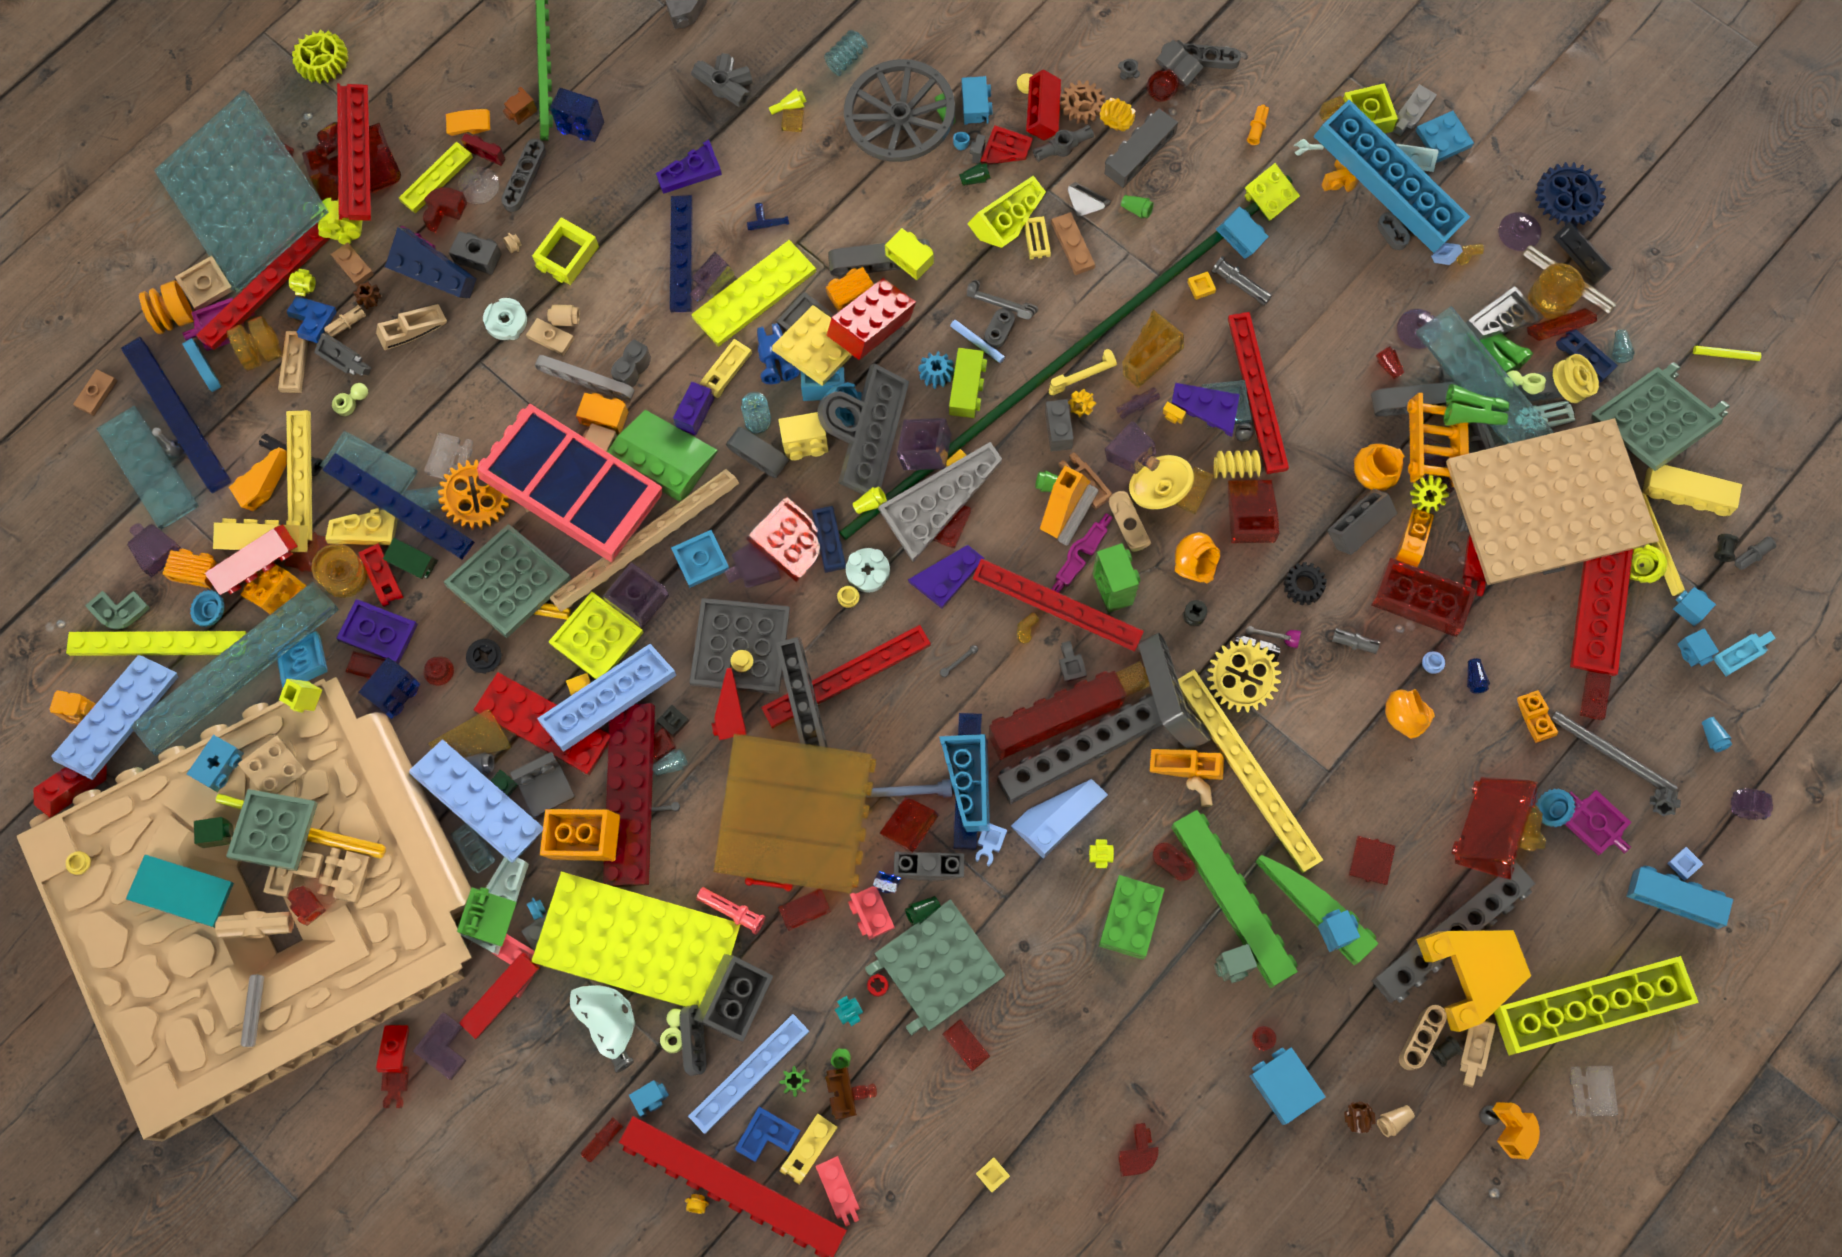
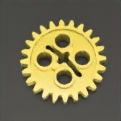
(1235, 694)

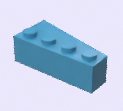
(969, 774)

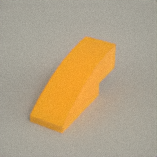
(1187, 763)

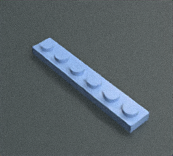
(748, 1074)

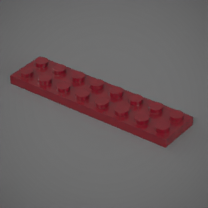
(631, 794)

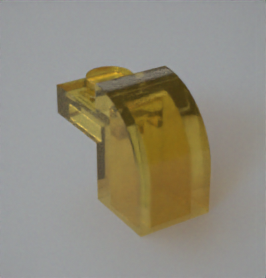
(1532, 837)

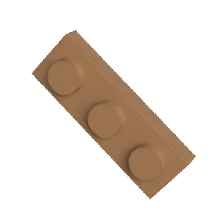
(1073, 243)

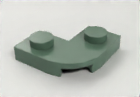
(118, 615)

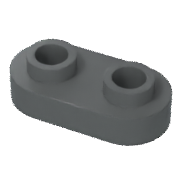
(1000, 327)

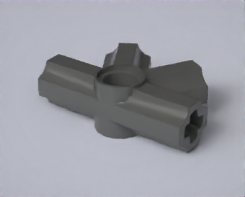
(724, 80)

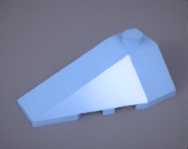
(1054, 819)

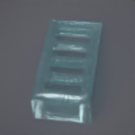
(480, 859)

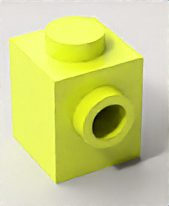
(300, 695)

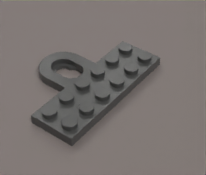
(873, 428)

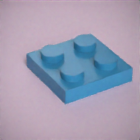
(1445, 135)
(700, 558)

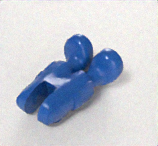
(767, 356)

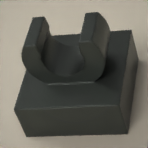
(672, 720)

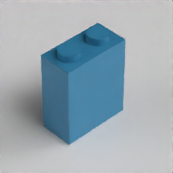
(1286, 1085)

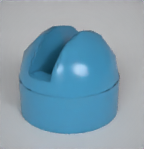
(961, 140)

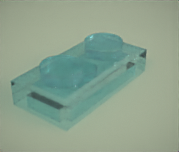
(425, 497)

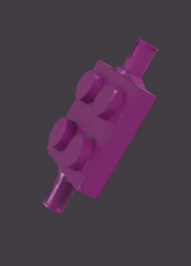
(203, 317)
(1598, 823)

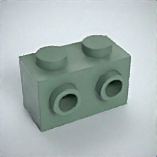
(1235, 964)

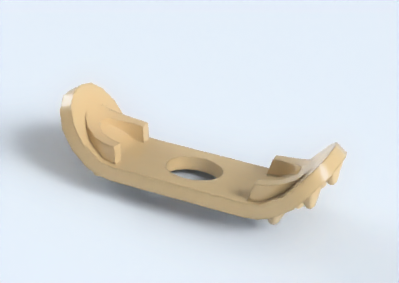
(1122, 510)

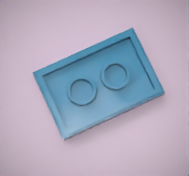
(303, 660)

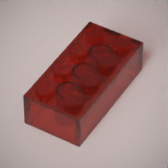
(1423, 597)

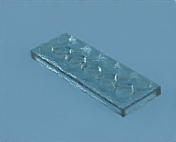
(147, 467)

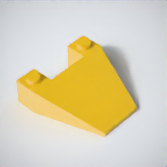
(1487, 967)

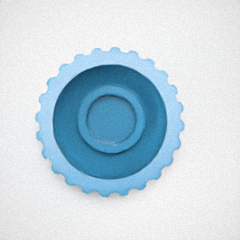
(207, 608)
(1556, 807)

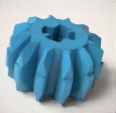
(936, 362)

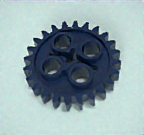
(1588, 193)

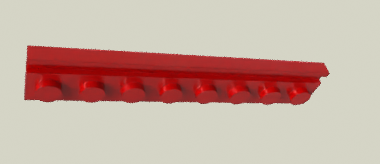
(353, 152)

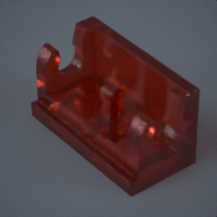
(804, 909)

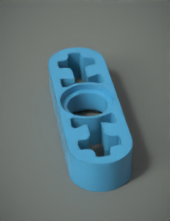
(202, 365)

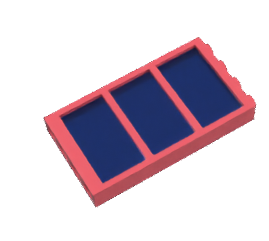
(569, 482)

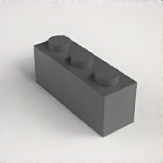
(1362, 521)

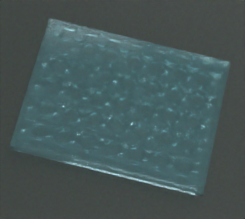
(240, 191)

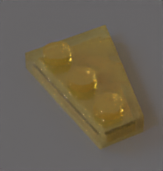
(475, 736)

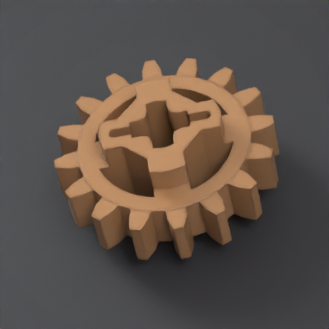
(1082, 101)

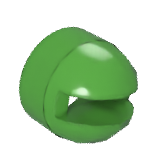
(839, 1064)

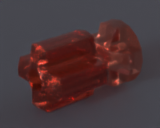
(864, 1091)

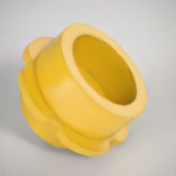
(696, 1204)

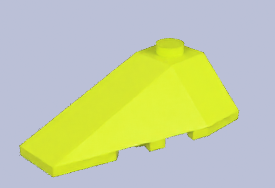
(1006, 216)

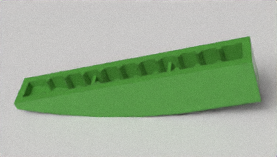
(1316, 904)

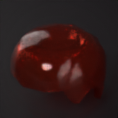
(1162, 85)

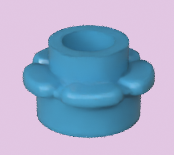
(536, 908)

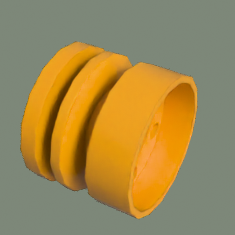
(169, 306)

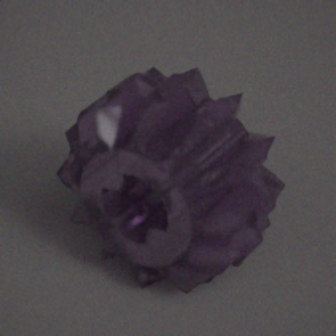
(1751, 804)

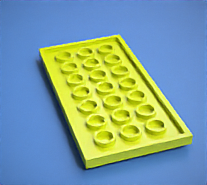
(632, 941)

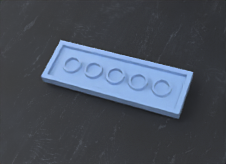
(606, 697)
(110, 719)
(476, 801)

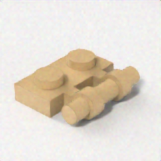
(351, 877)

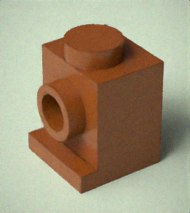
(519, 107)

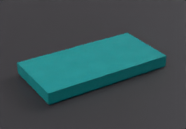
(179, 890)

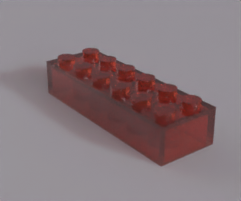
(1056, 714)

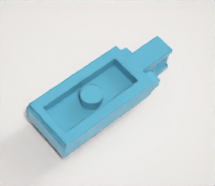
(1743, 652)

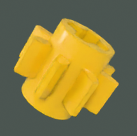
(1076, 405)

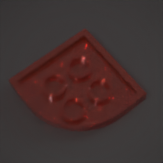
(787, 539)

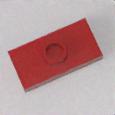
(392, 1048)

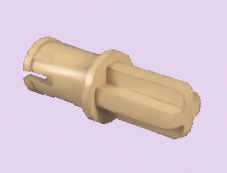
(345, 321)

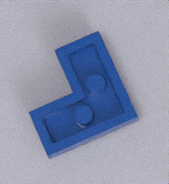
(314, 317)
(766, 1128)

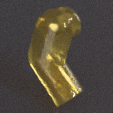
(1468, 251)
(1024, 628)

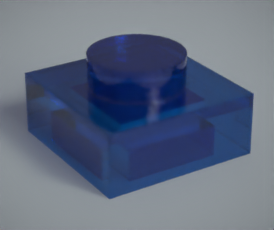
(886, 883)

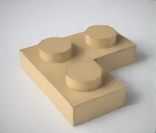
(281, 880)

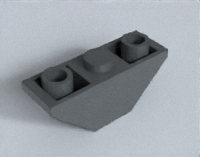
(929, 866)

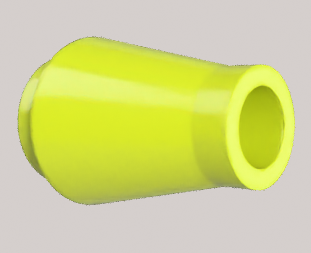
(870, 500)

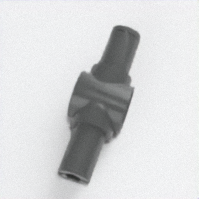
(1055, 147)

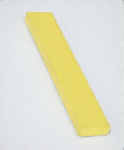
(299, 468)

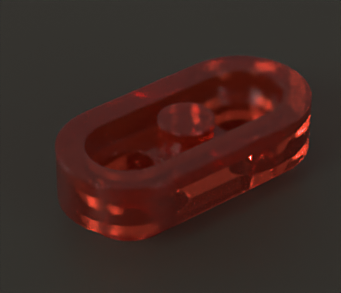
(1174, 861)

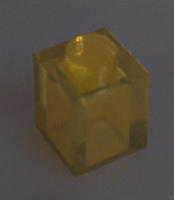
(1133, 678)

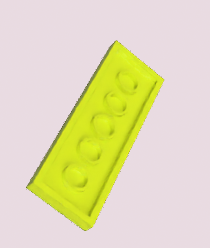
(753, 293)

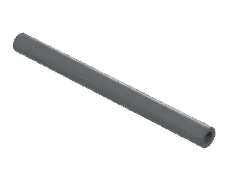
(1612, 751)

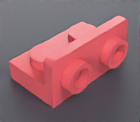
(871, 911)

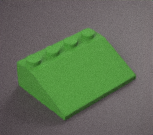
(663, 454)

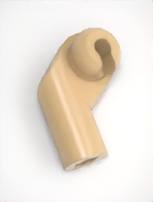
(1198, 784)

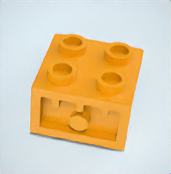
(272, 589)

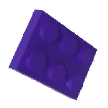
(377, 631)

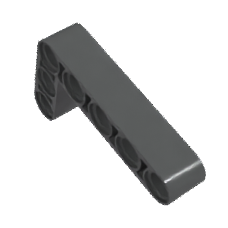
(1168, 694)

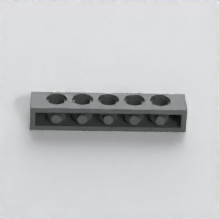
(801, 692)

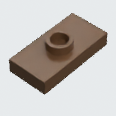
(95, 392)

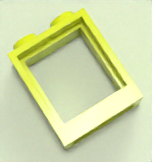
(574, 233)

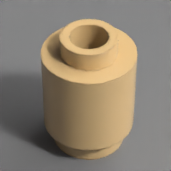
(563, 315)

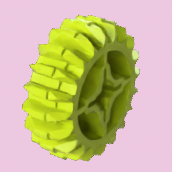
(323, 63)

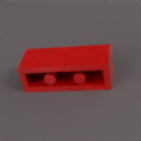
(1043, 105)
(61, 789)

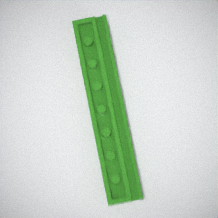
(544, 68)

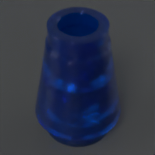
(1476, 677)

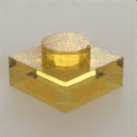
(1330, 107)

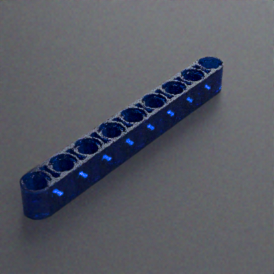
(176, 415)

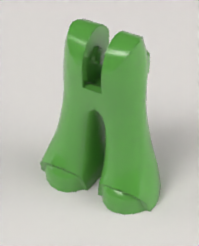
(1511, 356)
(1482, 409)

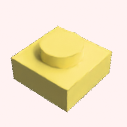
(992, 1175)

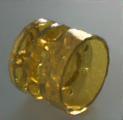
(334, 560)

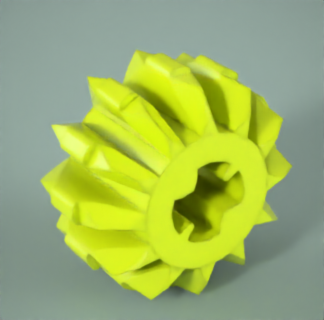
(1437, 491)

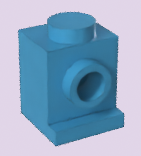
(649, 1097)

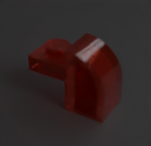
(443, 202)
(1141, 1159)

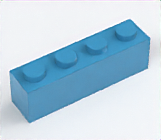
(1680, 897)

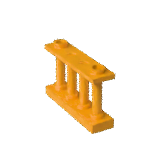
(1457, 433)

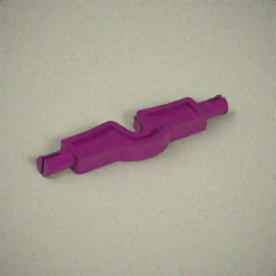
(1088, 545)

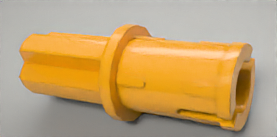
(1258, 125)

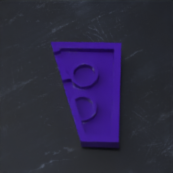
(692, 169)
(1210, 405)
(947, 576)

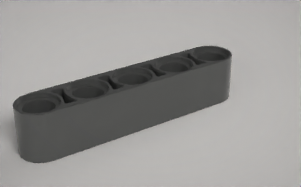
(869, 257)

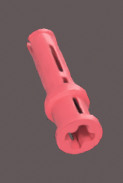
(739, 913)

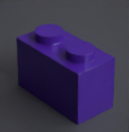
(693, 408)

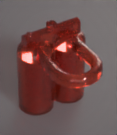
(328, 140)

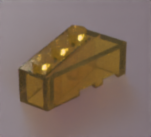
(1152, 350)

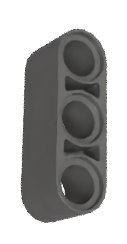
(757, 452)

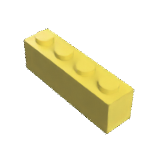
(1692, 489)
(238, 535)

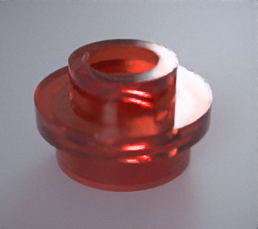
(1269, 1033)

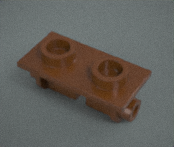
(843, 1102)

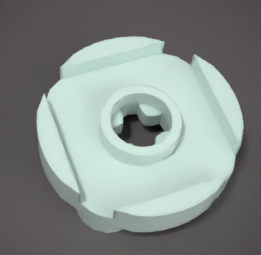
(510, 329)
(872, 558)

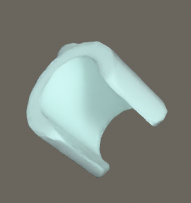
(1304, 146)

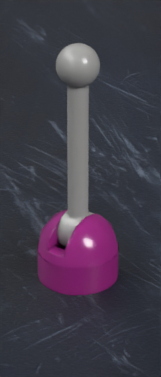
(1290, 638)

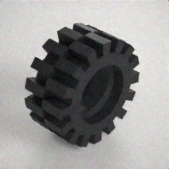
(1305, 571)

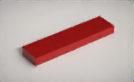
(499, 995)

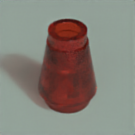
(1390, 362)

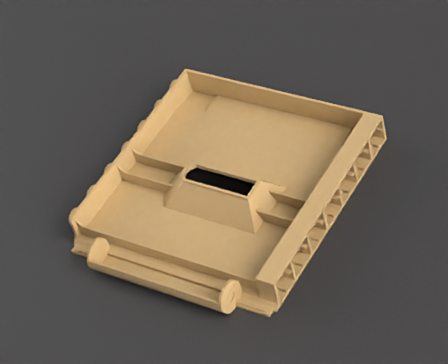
(175, 992)

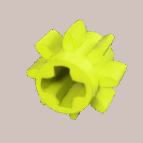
(302, 282)
(1101, 853)

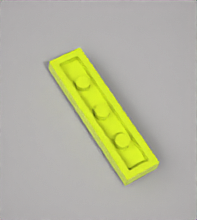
(436, 176)

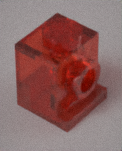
(305, 905)

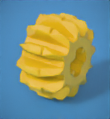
(1117, 114)

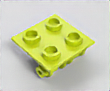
(1271, 192)

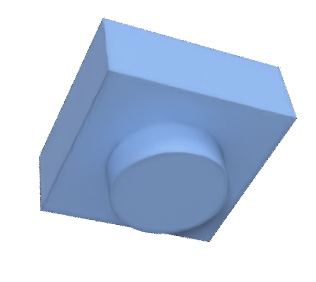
(1447, 253)
(1685, 863)

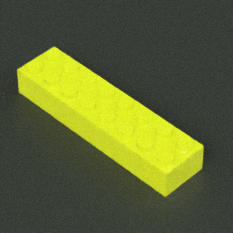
(1595, 1005)

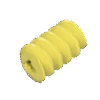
(1237, 463)

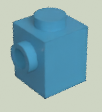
(1693, 605)
(1698, 648)

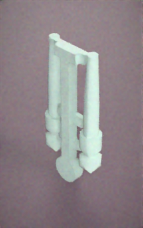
(1568, 410)

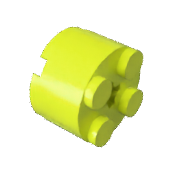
(341, 230)

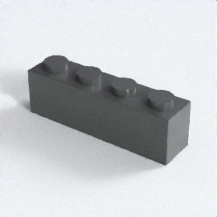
(1140, 148)

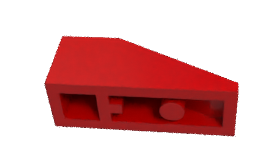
(728, 714)

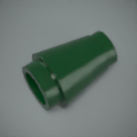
(975, 175)
(921, 910)

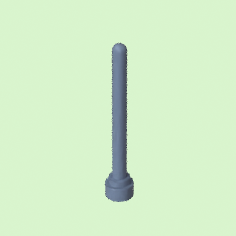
(942, 789)

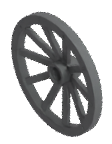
(899, 108)

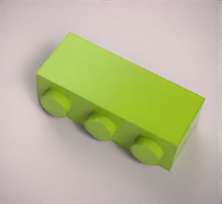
(967, 383)

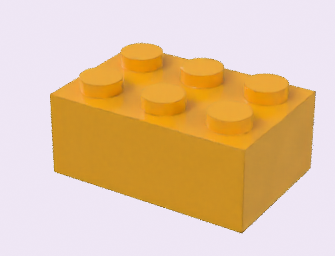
(580, 834)

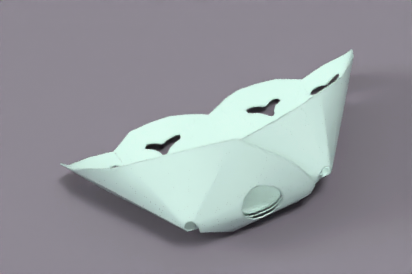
(604, 1017)

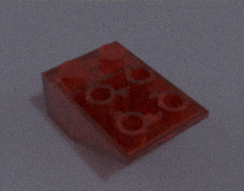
(1252, 511)

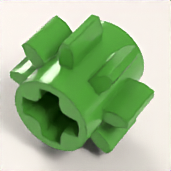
(800, 1086)

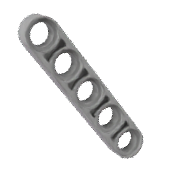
(584, 378)

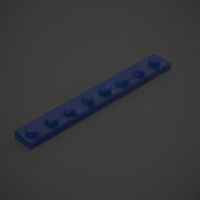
(398, 506)

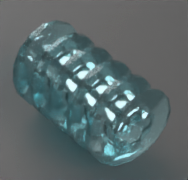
(845, 50)
(756, 412)

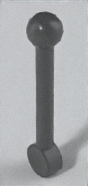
(944, 672)
(675, 806)

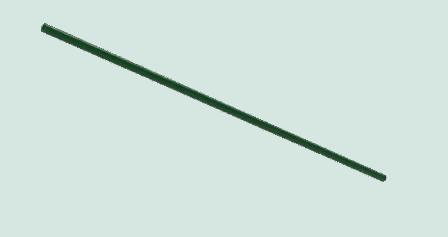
(1051, 369)

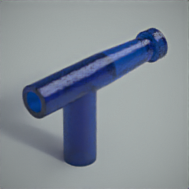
(765, 223)

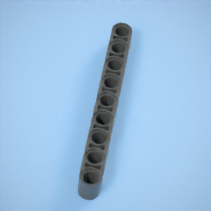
(1395, 400)

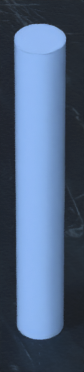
(977, 341)

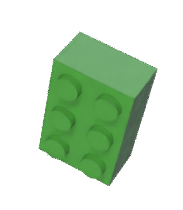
(1115, 577)
(1131, 917)

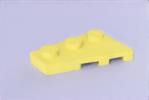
(363, 529)

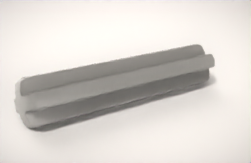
(1078, 515)
(252, 1010)

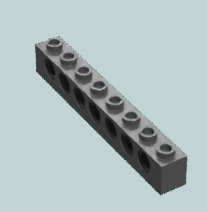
(1017, 790)
(1520, 887)

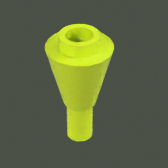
(792, 101)

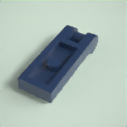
(1602, 363)

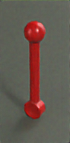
(787, 887)

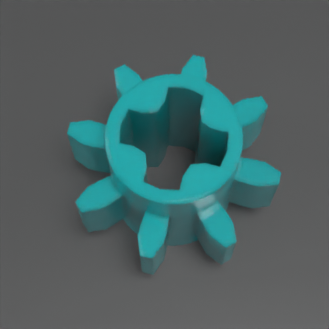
(848, 1010)

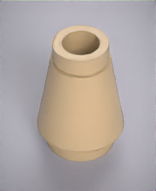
(1394, 1121)

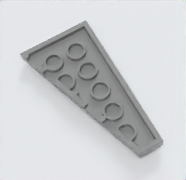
(929, 506)

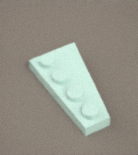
(506, 884)

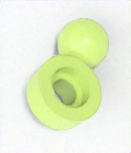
(1531, 383)
(358, 392)
(673, 1020)

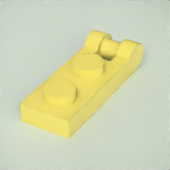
(726, 367)
(809, 1148)

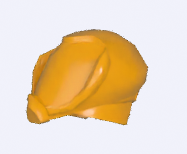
(1378, 466)
(1197, 557)
(1408, 713)

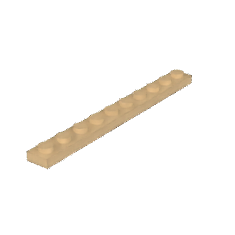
(644, 539)

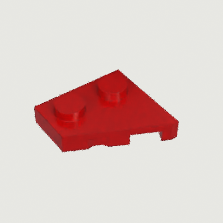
(1006, 147)

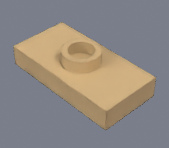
(550, 336)

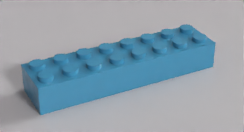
(1391, 176)

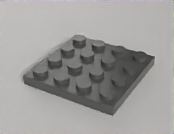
(737, 626)

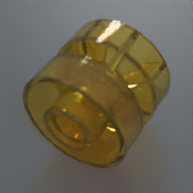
(1556, 290)
(260, 340)

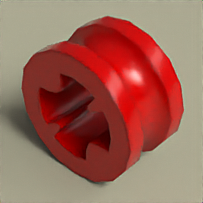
(883, 980)

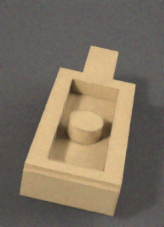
(1476, 1051)

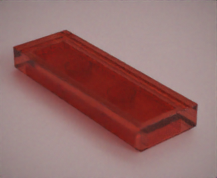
(1562, 324)

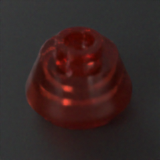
(438, 670)

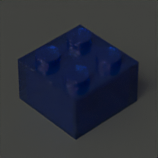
(577, 115)
(390, 688)

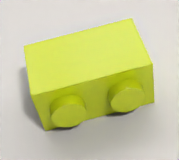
(909, 253)

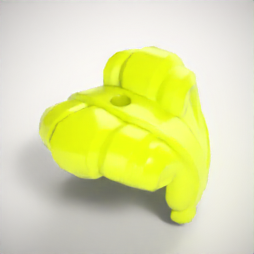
(1654, 564)

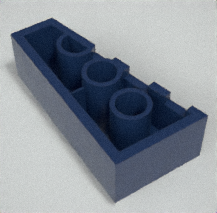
(420, 261)

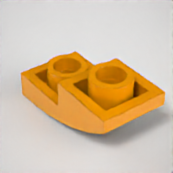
(468, 121)
(1536, 716)

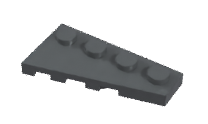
(1504, 314)

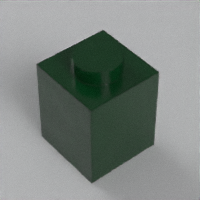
(213, 832)

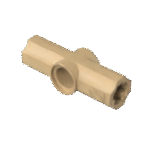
(254, 924)

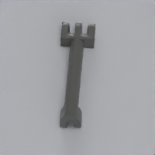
(1024, 311)

